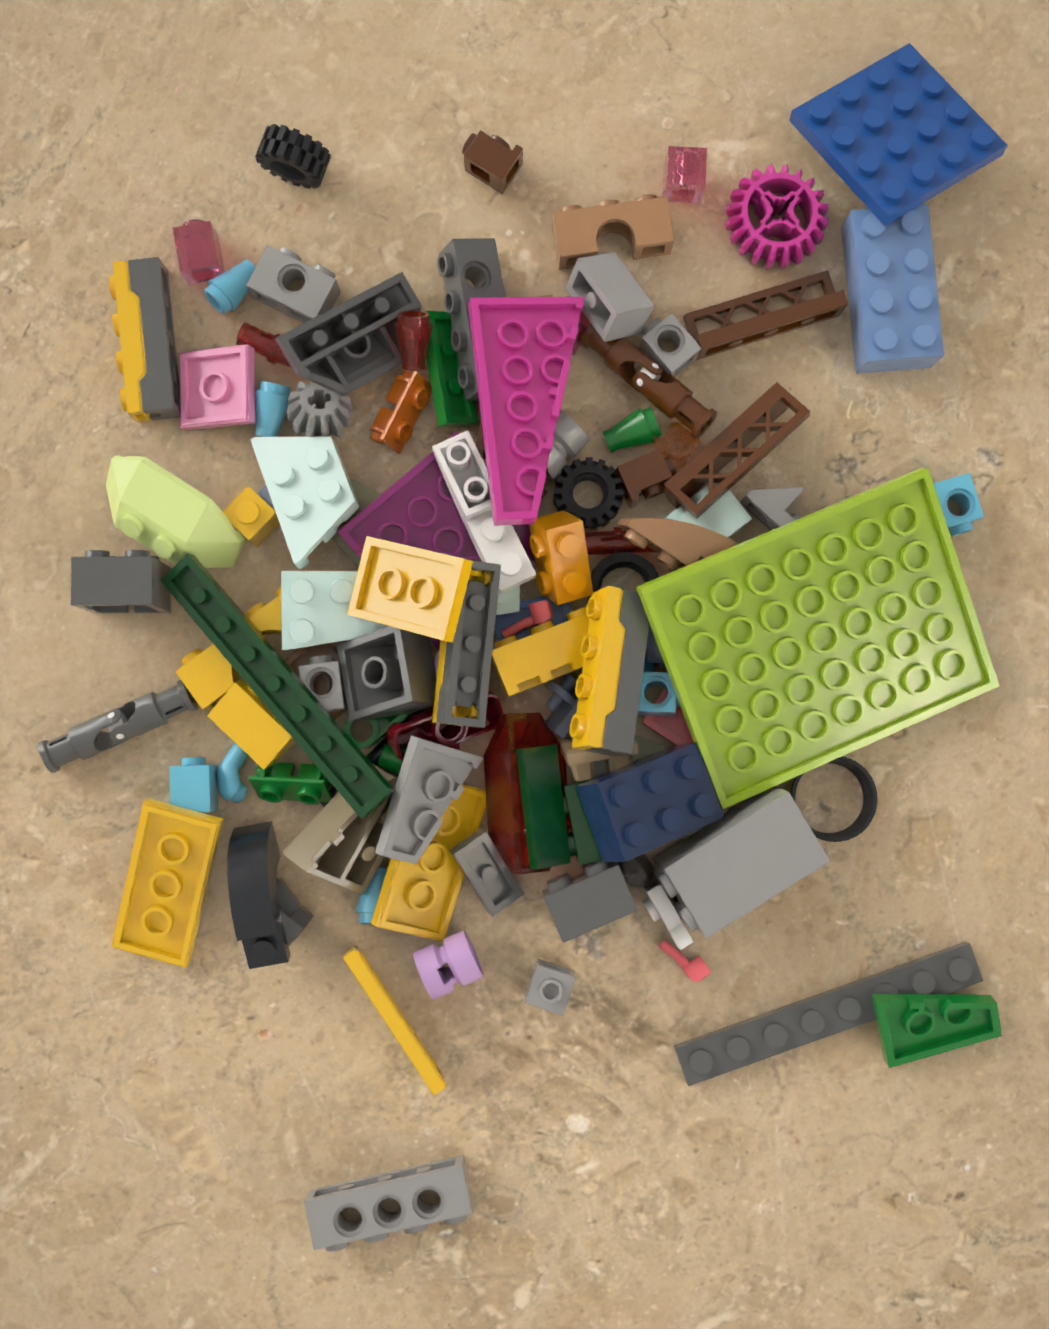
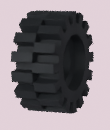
(293, 156)
(595, 472)

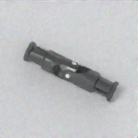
(123, 723)

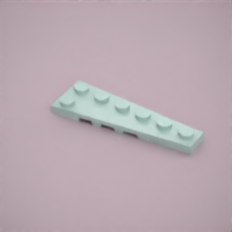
(318, 604)

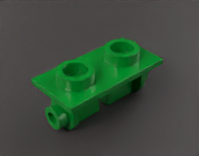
(279, 784)

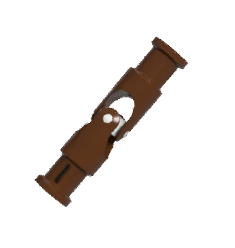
(652, 381)

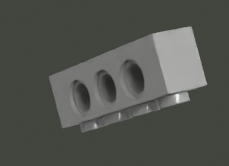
(404, 1185)

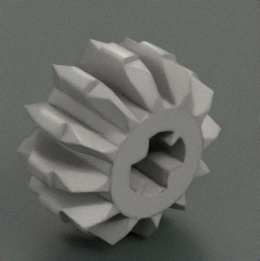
(318, 411)

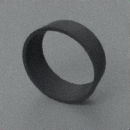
(869, 802)

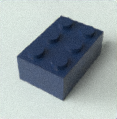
(649, 802)

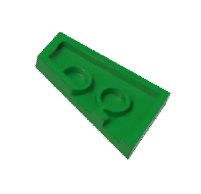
(932, 1024)

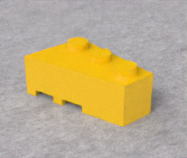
(541, 656)

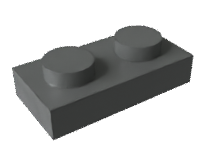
(486, 872)

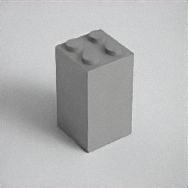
(739, 861)

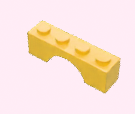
(209, 673)

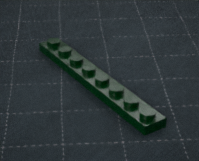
(277, 686)

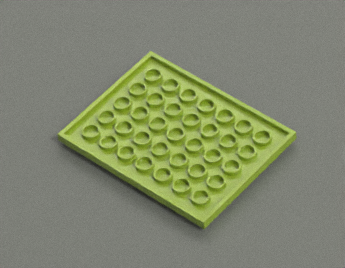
(819, 636)

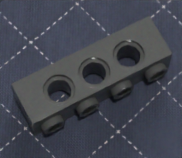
(479, 263)

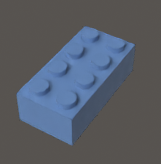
(892, 291)

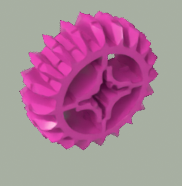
(759, 194)

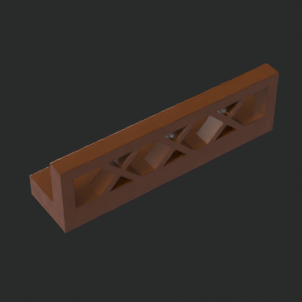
(766, 323)
(731, 444)

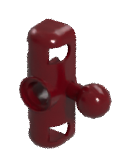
(421, 726)

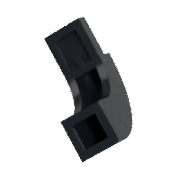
(253, 894)

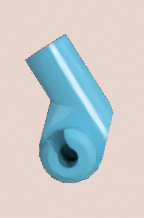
(228, 775)

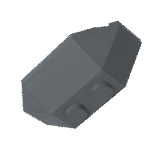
(351, 340)

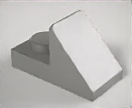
(770, 505)

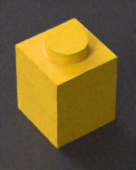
(252, 516)

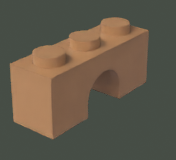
(642, 222)

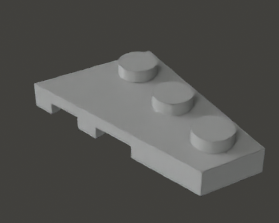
(424, 789)

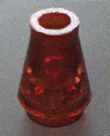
(413, 336)

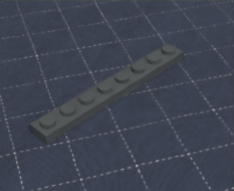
(822, 1014)

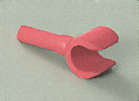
(540, 613)
(695, 969)

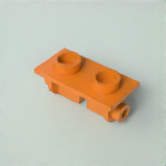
(410, 395)

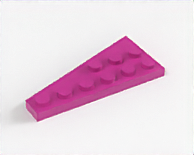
(521, 379)

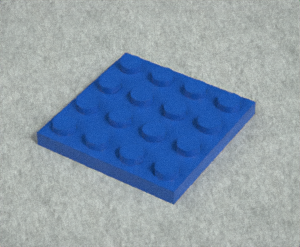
(897, 133)

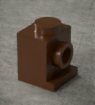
(492, 160)
(645, 476)

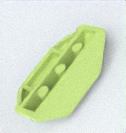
(169, 514)

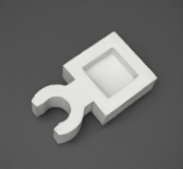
(661, 908)

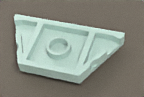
(306, 489)

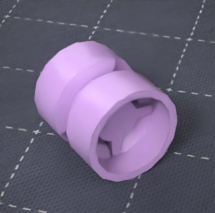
(461, 958)

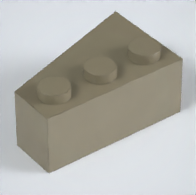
(341, 844)

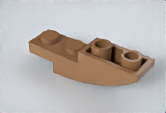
(674, 540)

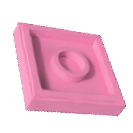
(217, 387)

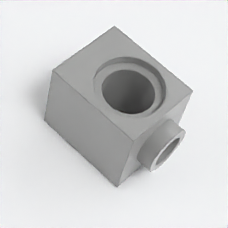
(671, 329)
(318, 665)
(550, 987)

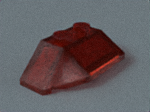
(503, 788)

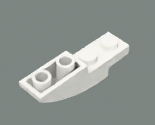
(470, 490)

